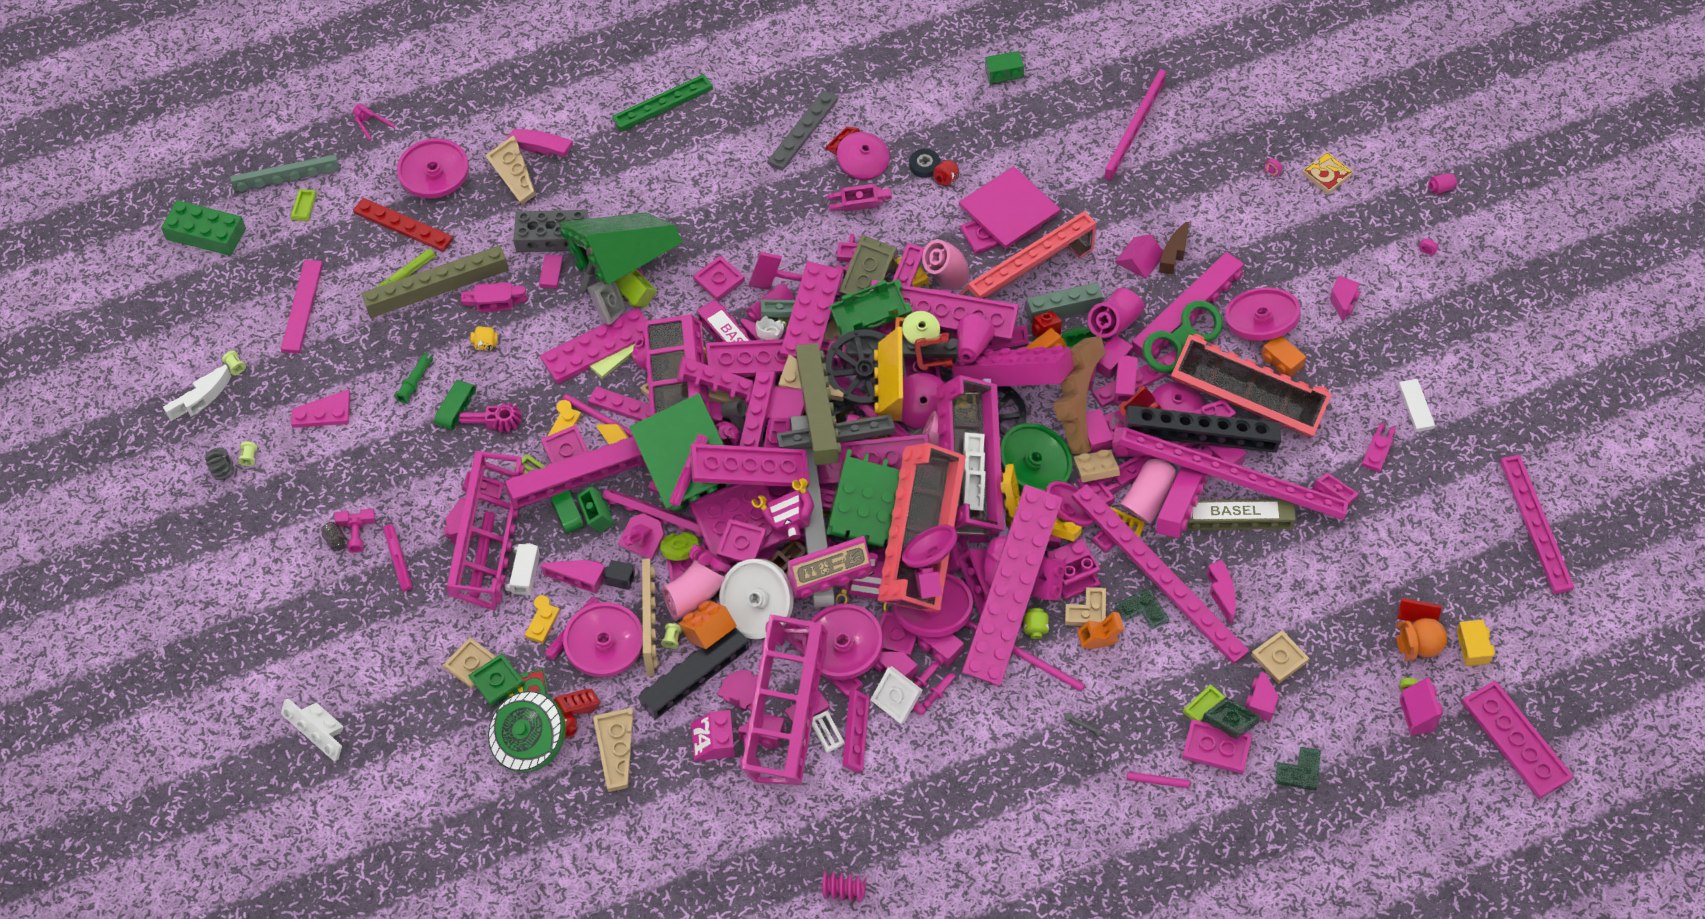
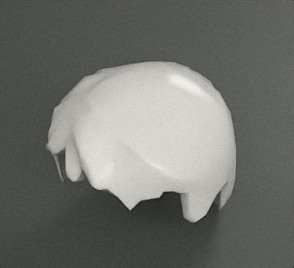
(769, 329)

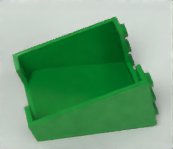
(618, 242)
(666, 444)

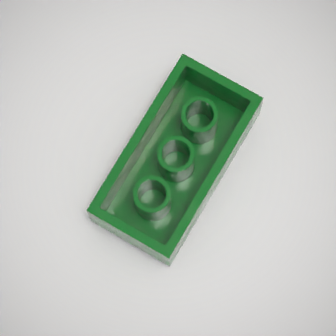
(203, 227)

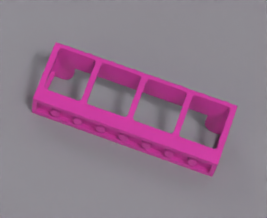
(466, 529)
(804, 700)

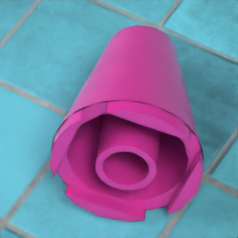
(973, 336)

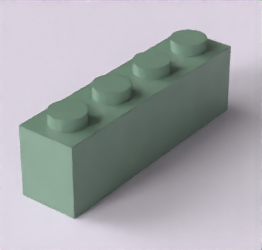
(1065, 302)

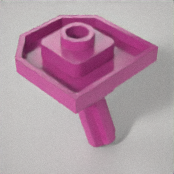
(643, 535)

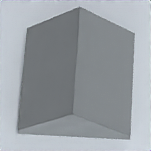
(607, 301)

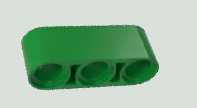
(454, 404)
(567, 511)

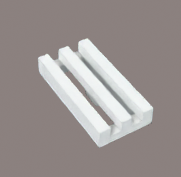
(834, 746)

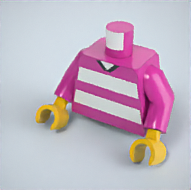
(790, 511)
(868, 586)

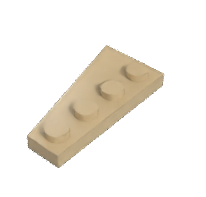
(512, 169)
(614, 743)

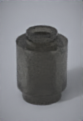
(334, 536)

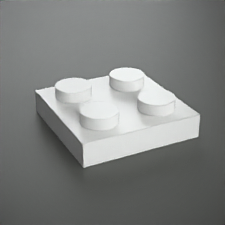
(896, 694)

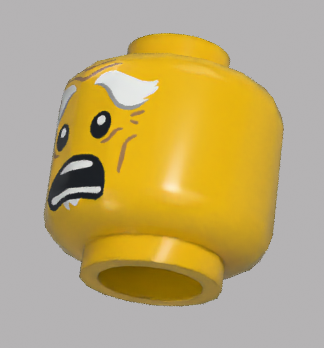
(484, 338)

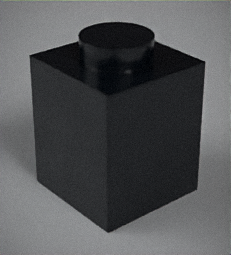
(619, 574)

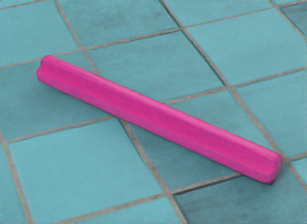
(481, 553)

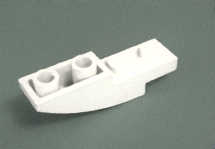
(205, 391)

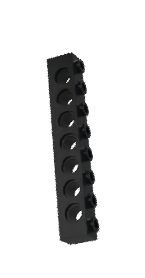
(1204, 429)

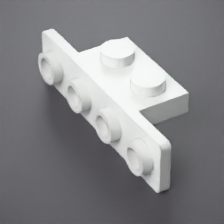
(316, 726)

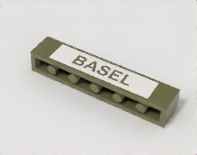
(1242, 515)

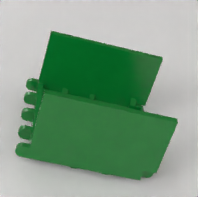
(863, 500)

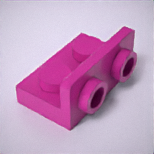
(1332, 486)

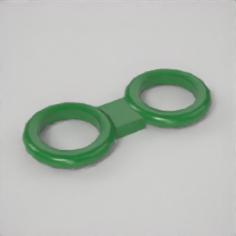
(1180, 336)

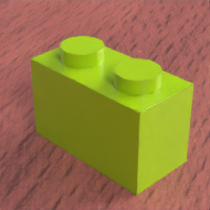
(636, 289)

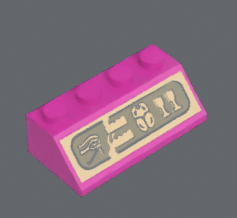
(829, 568)

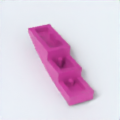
(541, 141)

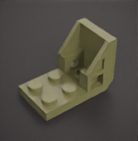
(870, 262)

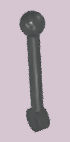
(1068, 717)

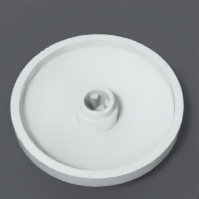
(754, 592)

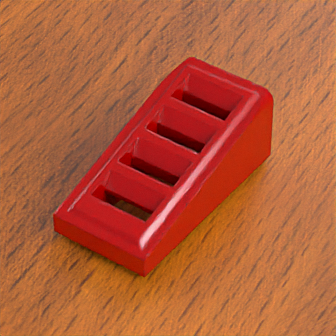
(580, 702)

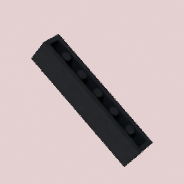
(692, 673)

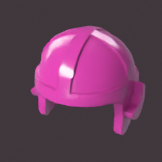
(729, 433)

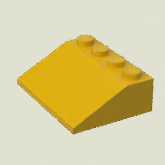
(889, 375)

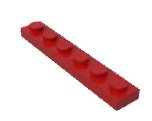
(403, 224)

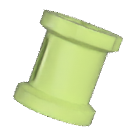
(233, 362)
(247, 453)
(671, 636)

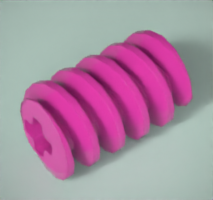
(844, 887)

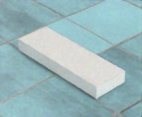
(1416, 405)

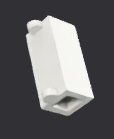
(524, 569)

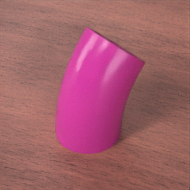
(1115, 313)

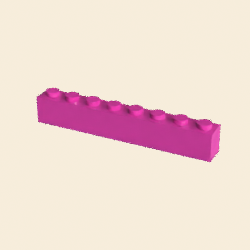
(1206, 288)
(573, 472)

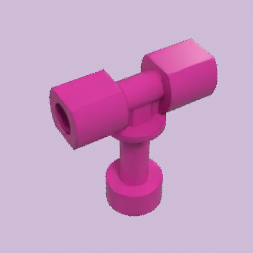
(355, 522)

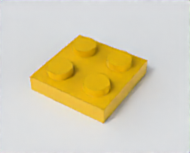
(1010, 488)

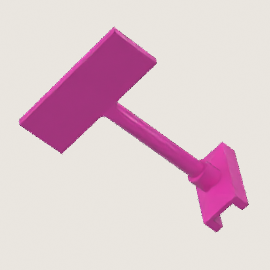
(767, 269)

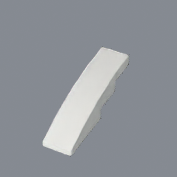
(973, 475)

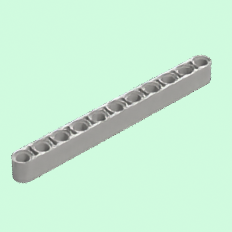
(814, 533)

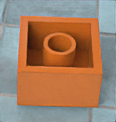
(707, 624)

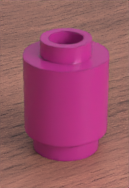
(1442, 183)

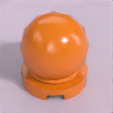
(1422, 638)

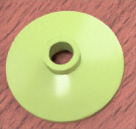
(912, 330)

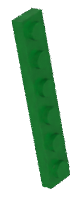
(662, 102)

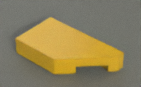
(612, 432)

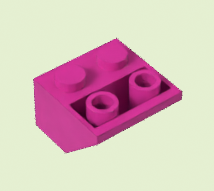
(1078, 561)
(1421, 707)

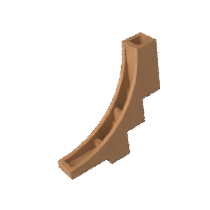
(1072, 405)

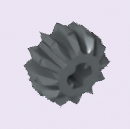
(219, 463)

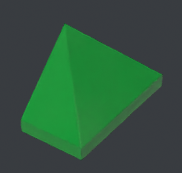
(1076, 334)

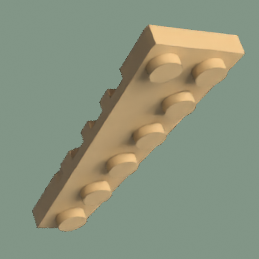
(649, 618)

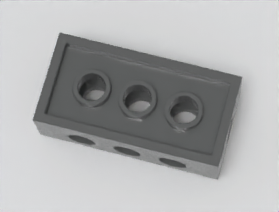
(541, 230)

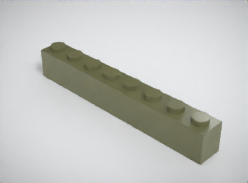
(435, 281)
(817, 404)

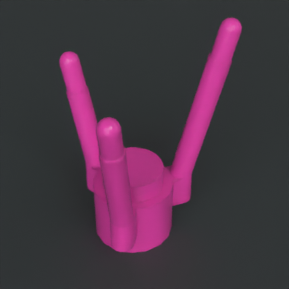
(363, 113)

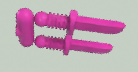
(935, 692)

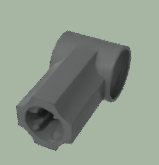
(735, 412)

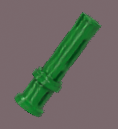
(409, 384)

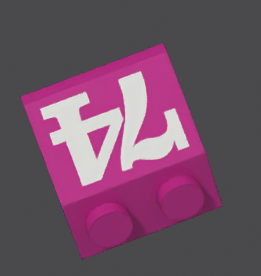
(713, 736)

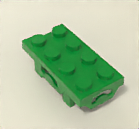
(870, 308)

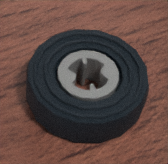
(916, 162)

